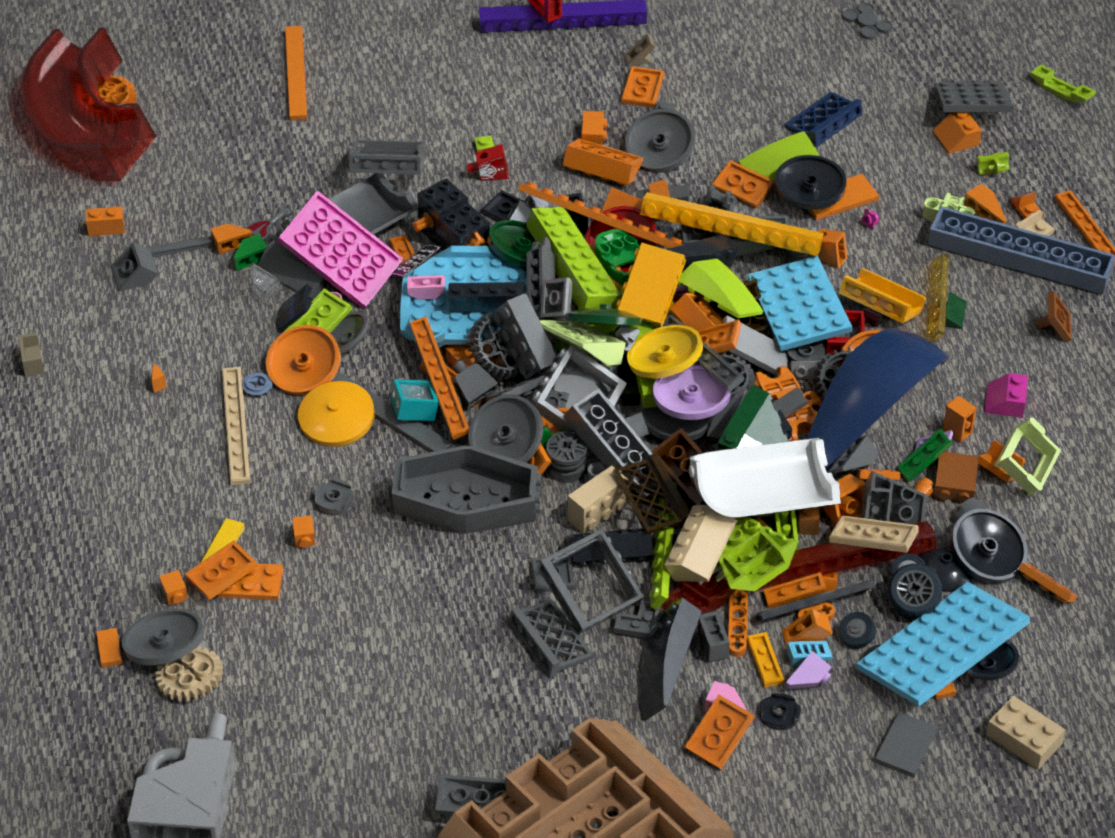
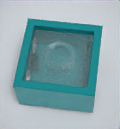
(414, 400)

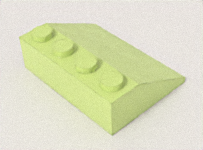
(587, 339)

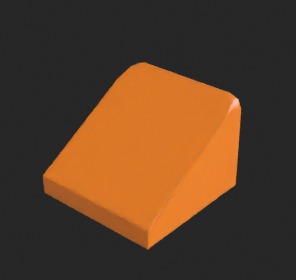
(158, 379)
(830, 581)

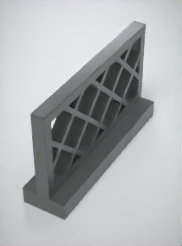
(536, 641)

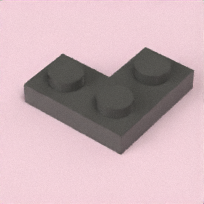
(637, 625)

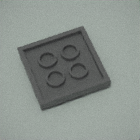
(521, 388)

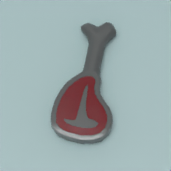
(264, 226)

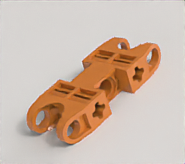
(801, 420)

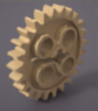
(190, 675)

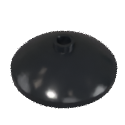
(946, 567)
(996, 664)

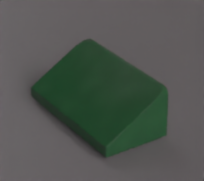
(955, 311)

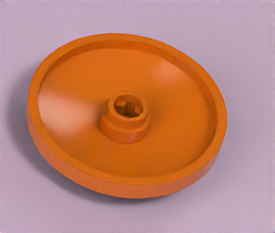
(303, 359)

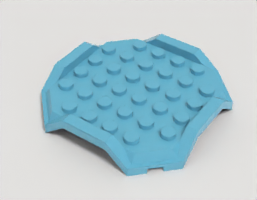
(458, 266)

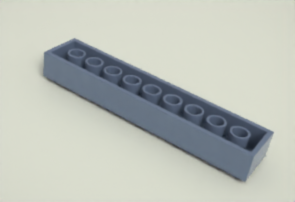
(1021, 250)

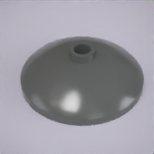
(350, 330)

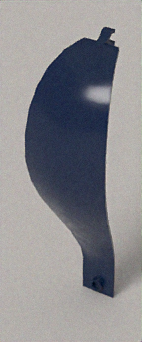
(870, 384)

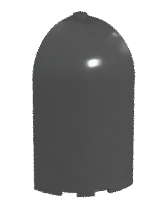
(373, 203)

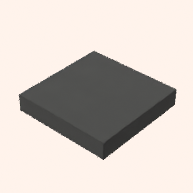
(563, 568)

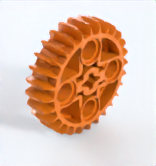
(117, 90)

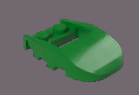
(614, 250)

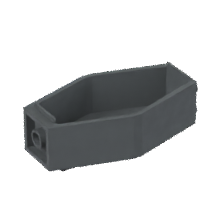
(461, 473)

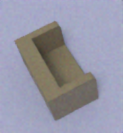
(31, 354)

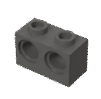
(713, 636)

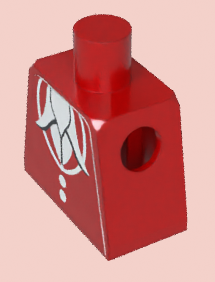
(490, 164)

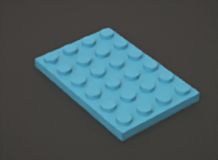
(800, 303)

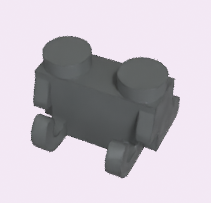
(727, 200)
(626, 335)

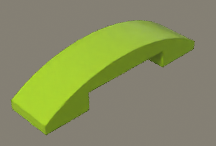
(1064, 90)

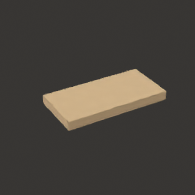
(874, 534)

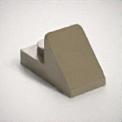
(640, 52)

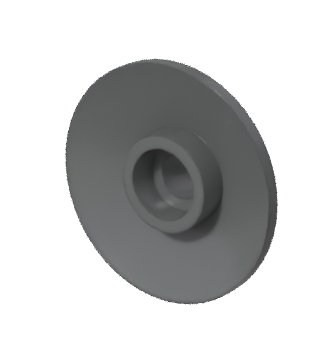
(808, 352)

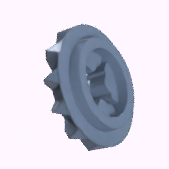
(252, 380)

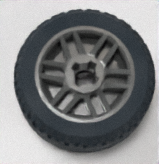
(921, 579)

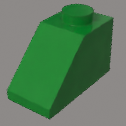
(249, 252)

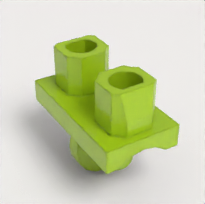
(993, 163)

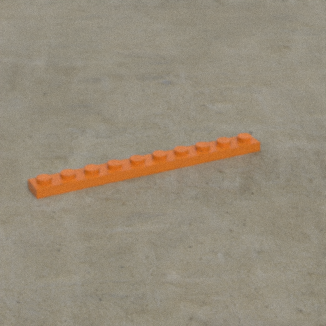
(594, 213)

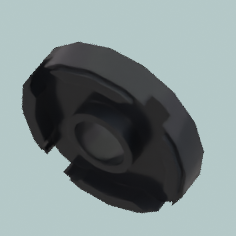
(779, 721)

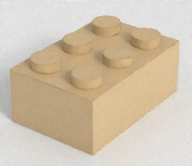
(596, 501)
(1025, 732)

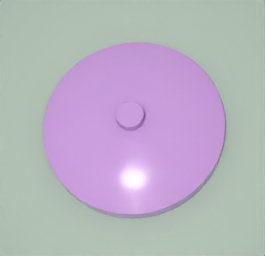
(690, 394)

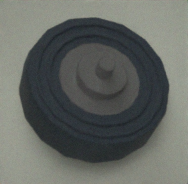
(857, 629)

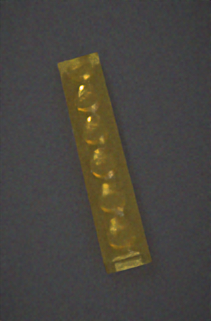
(937, 297)

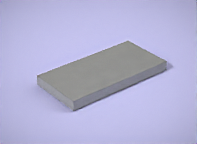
(759, 349)

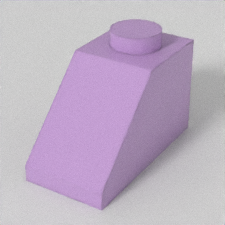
(809, 673)

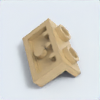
(1036, 224)

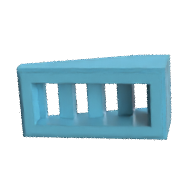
(802, 646)

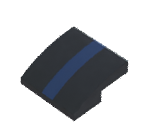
(294, 307)

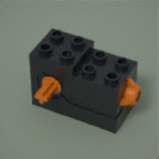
(449, 218)

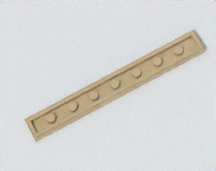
(236, 426)

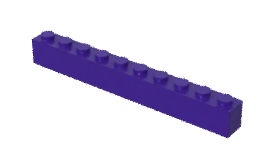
(573, 16)

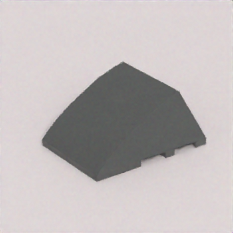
(892, 501)

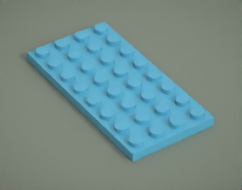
(943, 643)

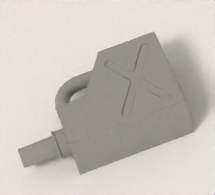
(188, 795)

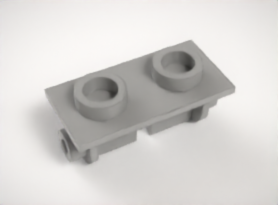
(804, 369)

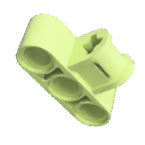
(932, 206)

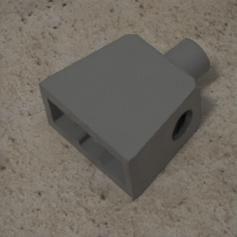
(473, 383)

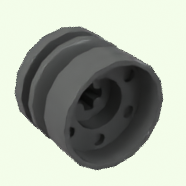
(567, 457)

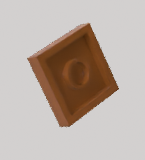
(1057, 316)

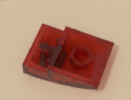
(706, 597)

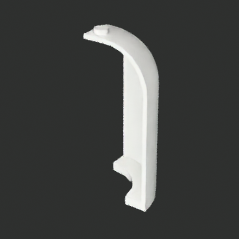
(765, 478)

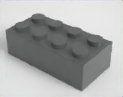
(525, 336)

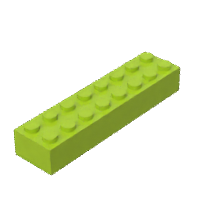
(573, 257)

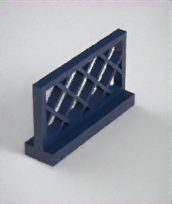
(830, 124)

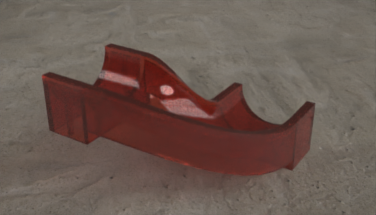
(71, 115)

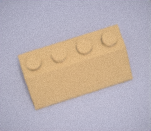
(699, 544)

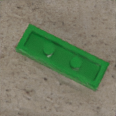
(925, 455)

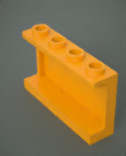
(651, 283)
(883, 295)

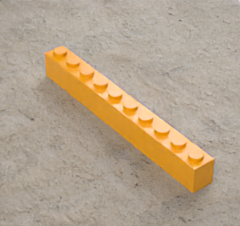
(732, 224)

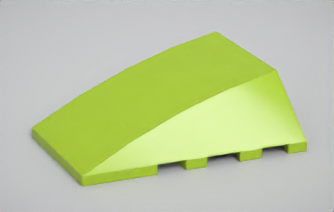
(769, 158)
(720, 285)
(755, 555)

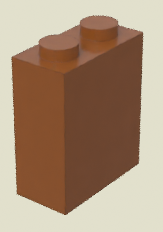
(956, 476)

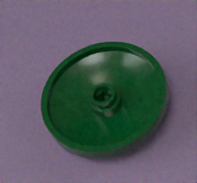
(511, 241)
(605, 315)

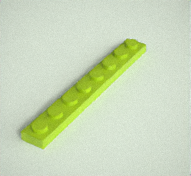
(662, 549)

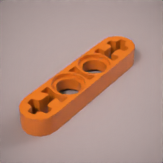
(740, 623)

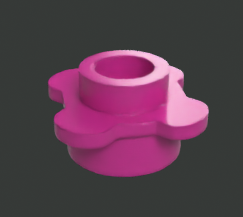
(870, 218)

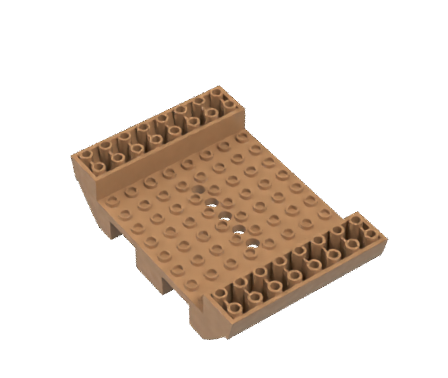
(579, 786)

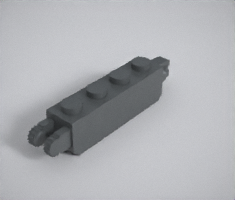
(539, 268)

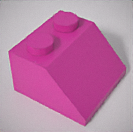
(1007, 395)

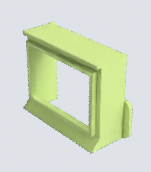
(1036, 437)

